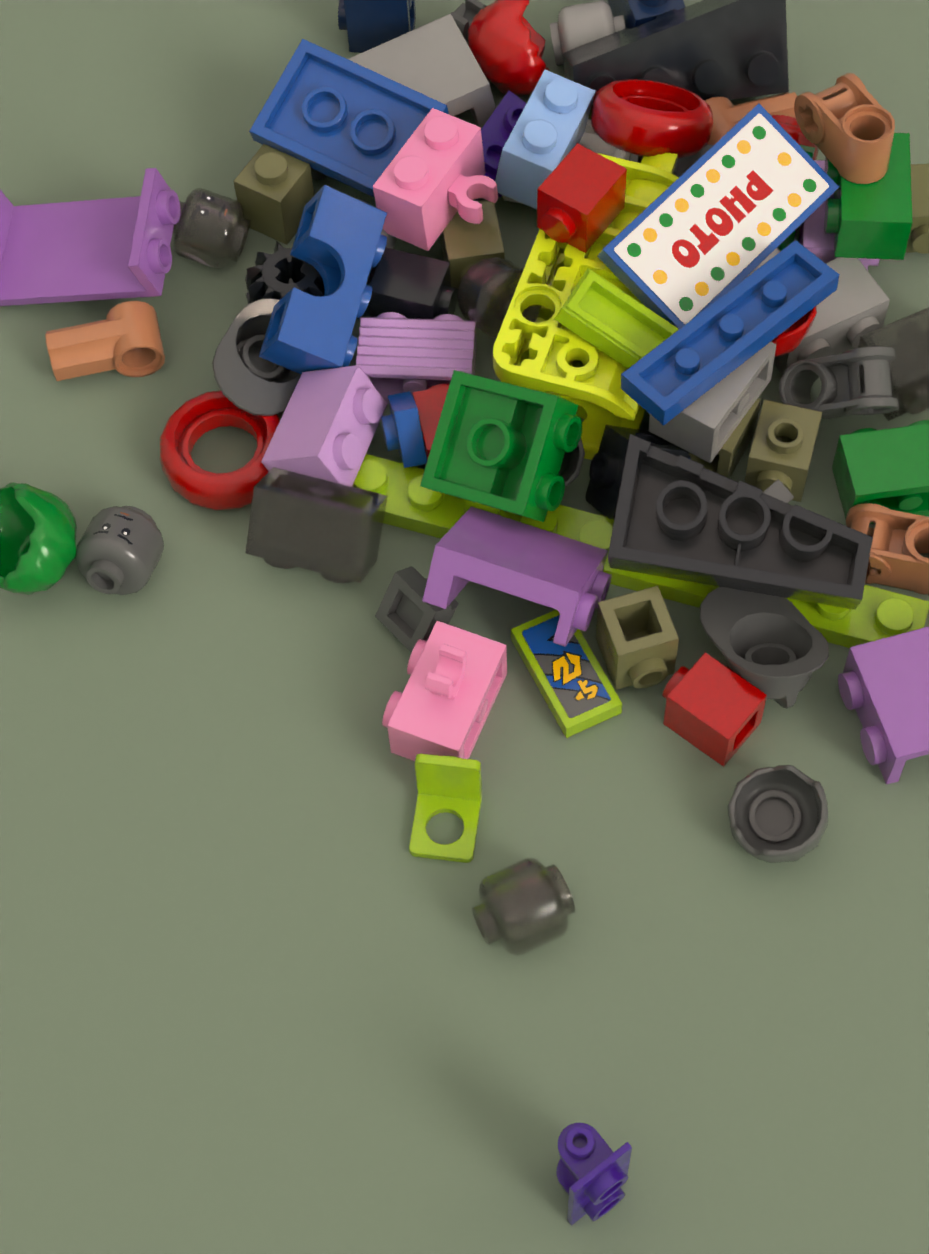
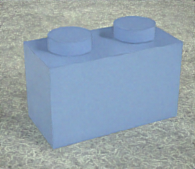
(543, 136)

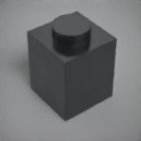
(412, 286)

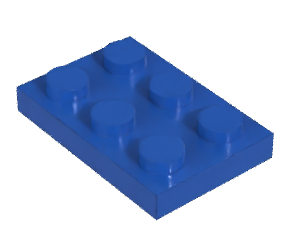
(340, 116)

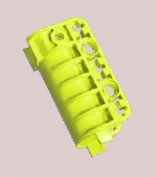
(551, 356)

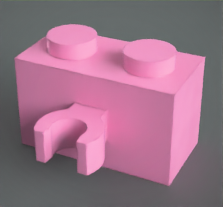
(433, 179)
(447, 694)

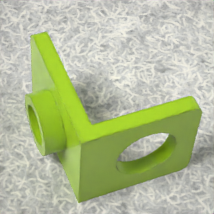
(451, 787)

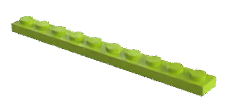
(435, 513)

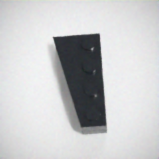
(706, 48)
(728, 534)

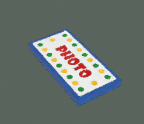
(718, 219)

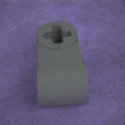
(851, 383)

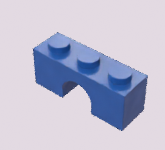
(342, 243)

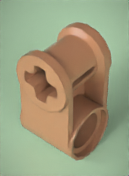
(848, 128)
(895, 546)

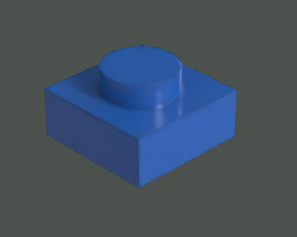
(403, 430)

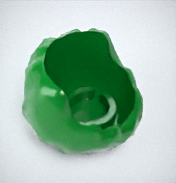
(34, 538)

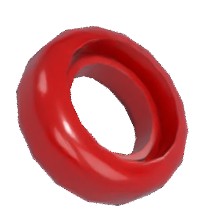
(651, 118)
(203, 487)

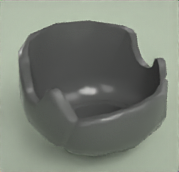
(778, 814)

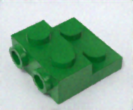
(502, 446)

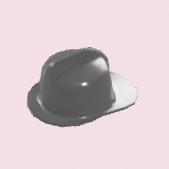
(243, 375)
(764, 641)

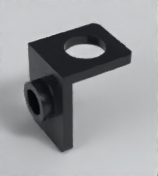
(609, 462)

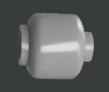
(582, 25)

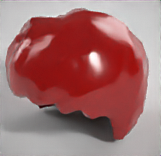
(507, 47)

